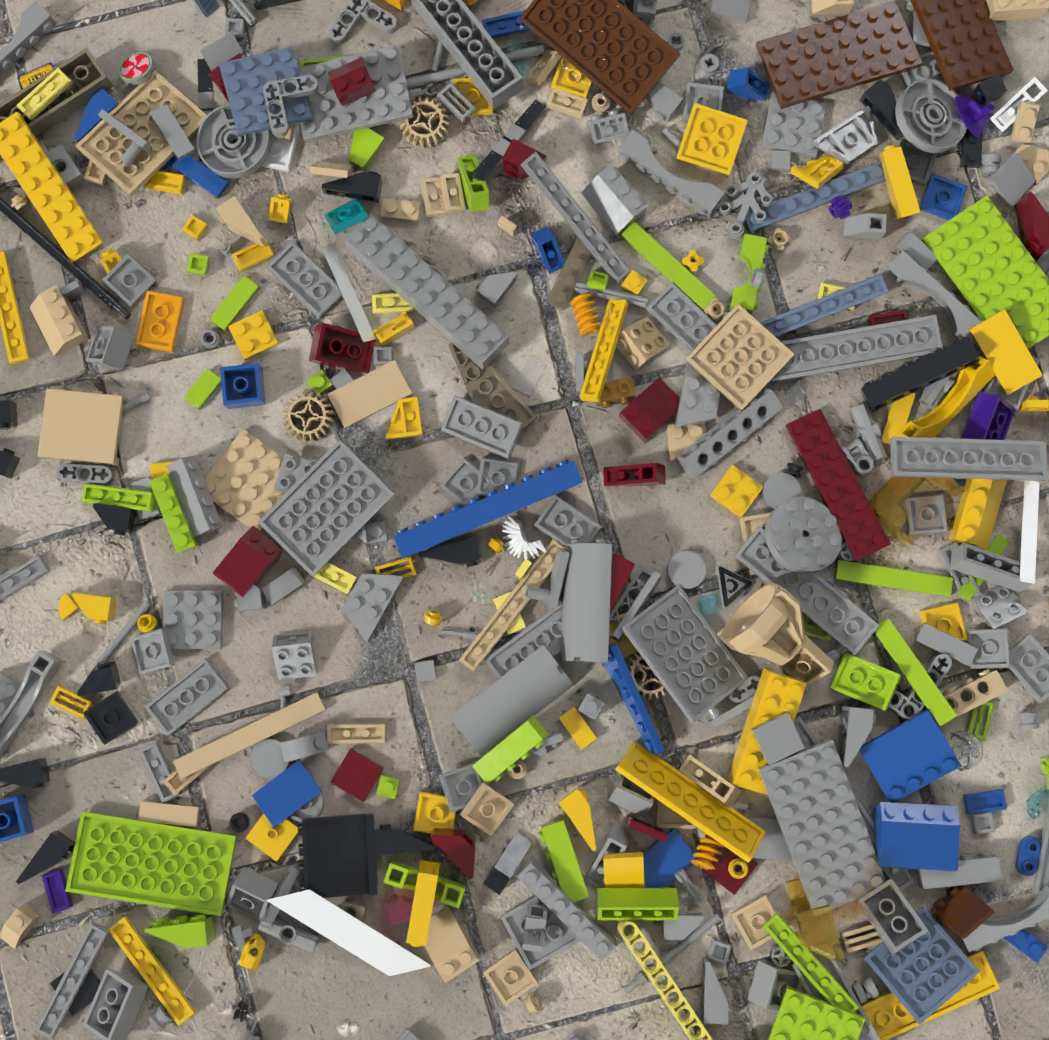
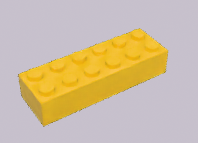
(773, 696)

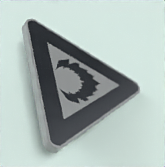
(731, 585)

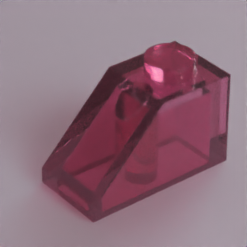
(397, 909)

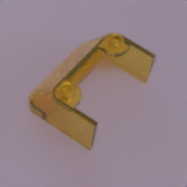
(894, 492)
(815, 924)

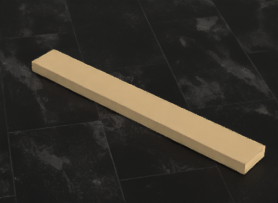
(510, 609)
(249, 735)

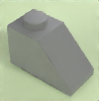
(495, 287)
(679, 929)

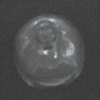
(966, 748)

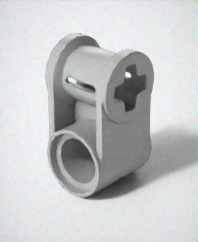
(858, 455)

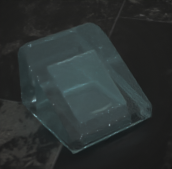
(707, 605)

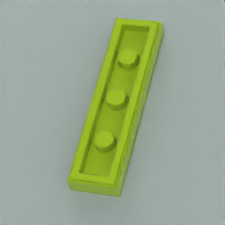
(118, 497)

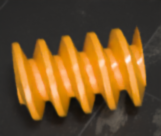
(584, 315)
(707, 852)

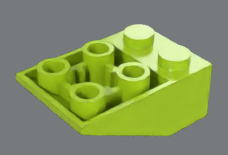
(185, 930)

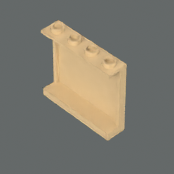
(81, 426)

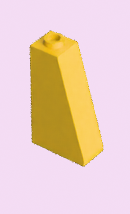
(898, 182)
(423, 903)

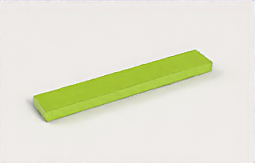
(667, 265)
(894, 578)
(914, 673)
(809, 964)

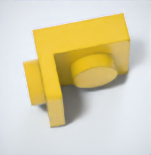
(280, 208)
(109, 259)

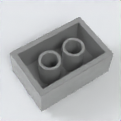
(892, 916)

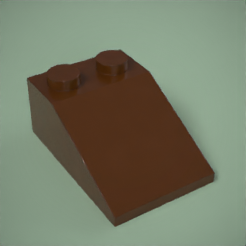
(961, 911)

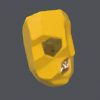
(253, 952)

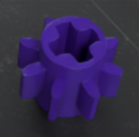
(840, 207)

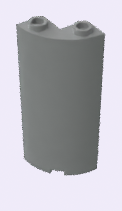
(586, 602)
(511, 701)

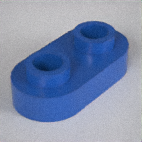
(1026, 855)

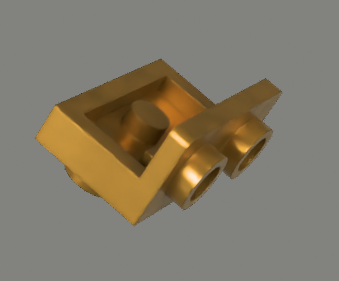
(617, 391)

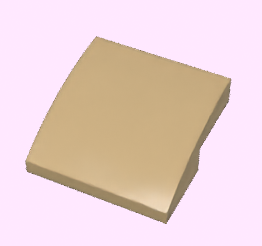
(442, 195)

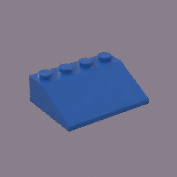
(909, 756)
(917, 836)

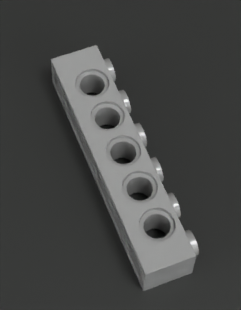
(719, 433)

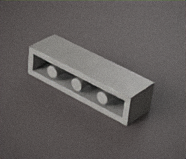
(194, 496)
(988, 566)
(970, 871)

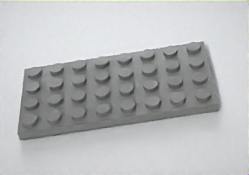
(822, 826)

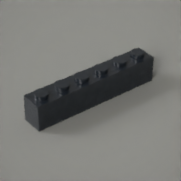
(920, 374)

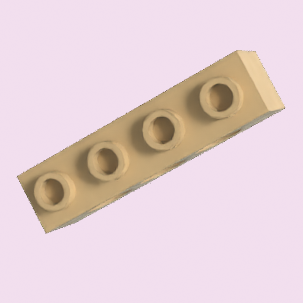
(993, 687)

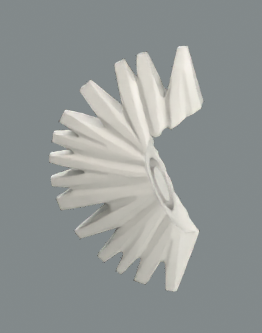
(520, 541)

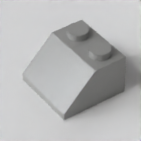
(110, 347)
(631, 796)
(251, 893)
(770, 984)

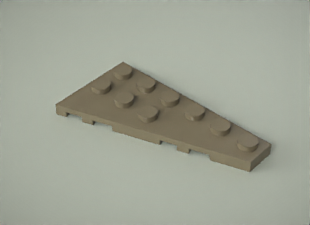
(490, 389)

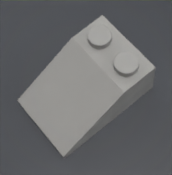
(853, 730)

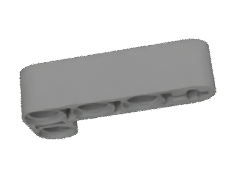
(909, 698)

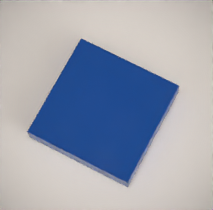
(942, 197)

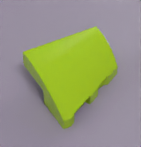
(364, 147)

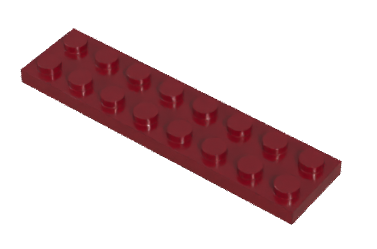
(838, 484)

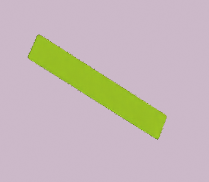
(997, 546)

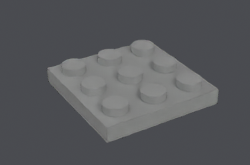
(793, 127)
(193, 619)
(556, 935)

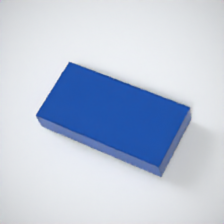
(984, 801)

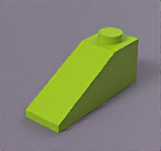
(475, 190)

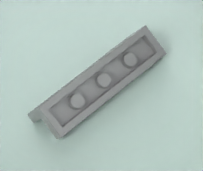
(637, 604)

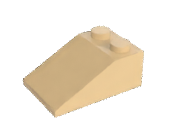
(449, 945)

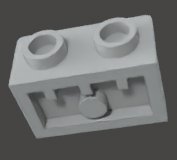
(608, 126)

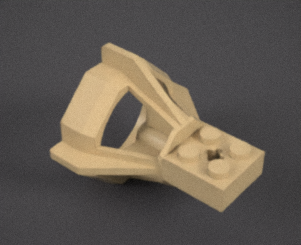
(772, 628)

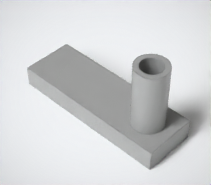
(138, 142)
(552, 595)
(719, 718)
(289, 880)

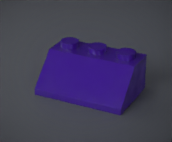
(988, 418)

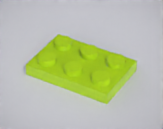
(865, 682)

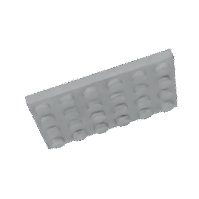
(386, 105)
(326, 508)
(684, 653)

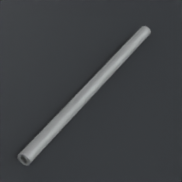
(458, 71)

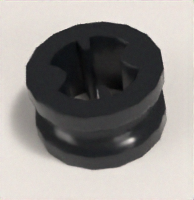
(794, 470)
(240, 1012)

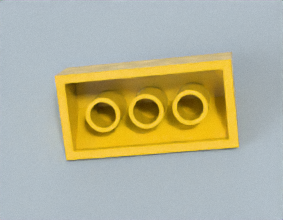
(977, 512)

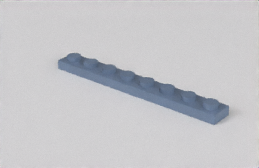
(816, 197)
(826, 306)

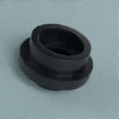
(233, 822)

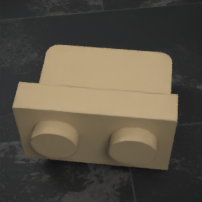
(641, 342)

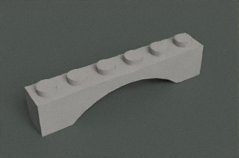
(33, 26)
(700, 195)
(908, 272)
(34, 683)
(583, 926)
(994, 929)

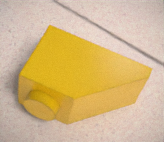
(96, 607)

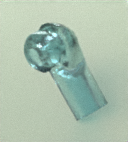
(1033, 804)

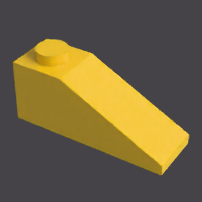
(578, 810)

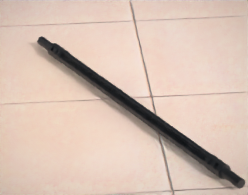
(62, 258)

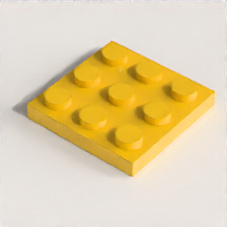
(711, 139)

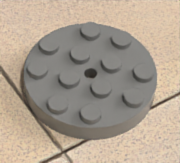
(929, 116)
(221, 155)
(789, 545)

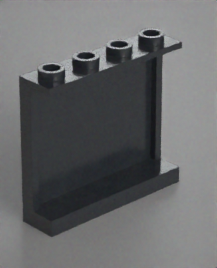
(338, 855)

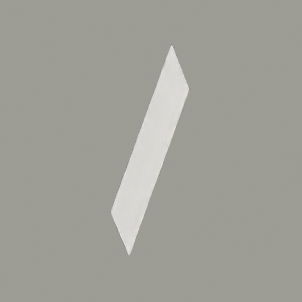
(348, 932)

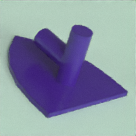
(973, 114)

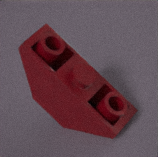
(457, 848)

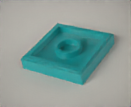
(346, 216)

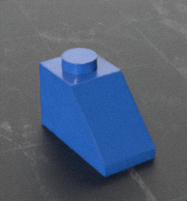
(748, 84)
(547, 249)

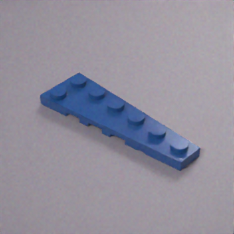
(627, 689)

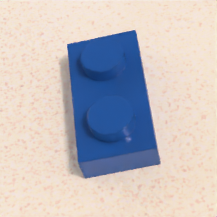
(1027, 944)

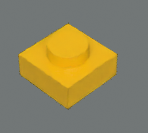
(634, 283)

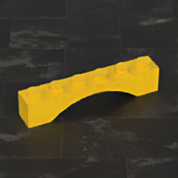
(967, 385)

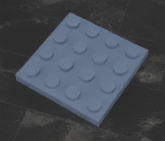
(244, 87)
(924, 971)

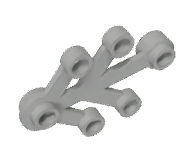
(746, 202)

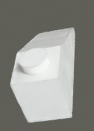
(1030, 93)

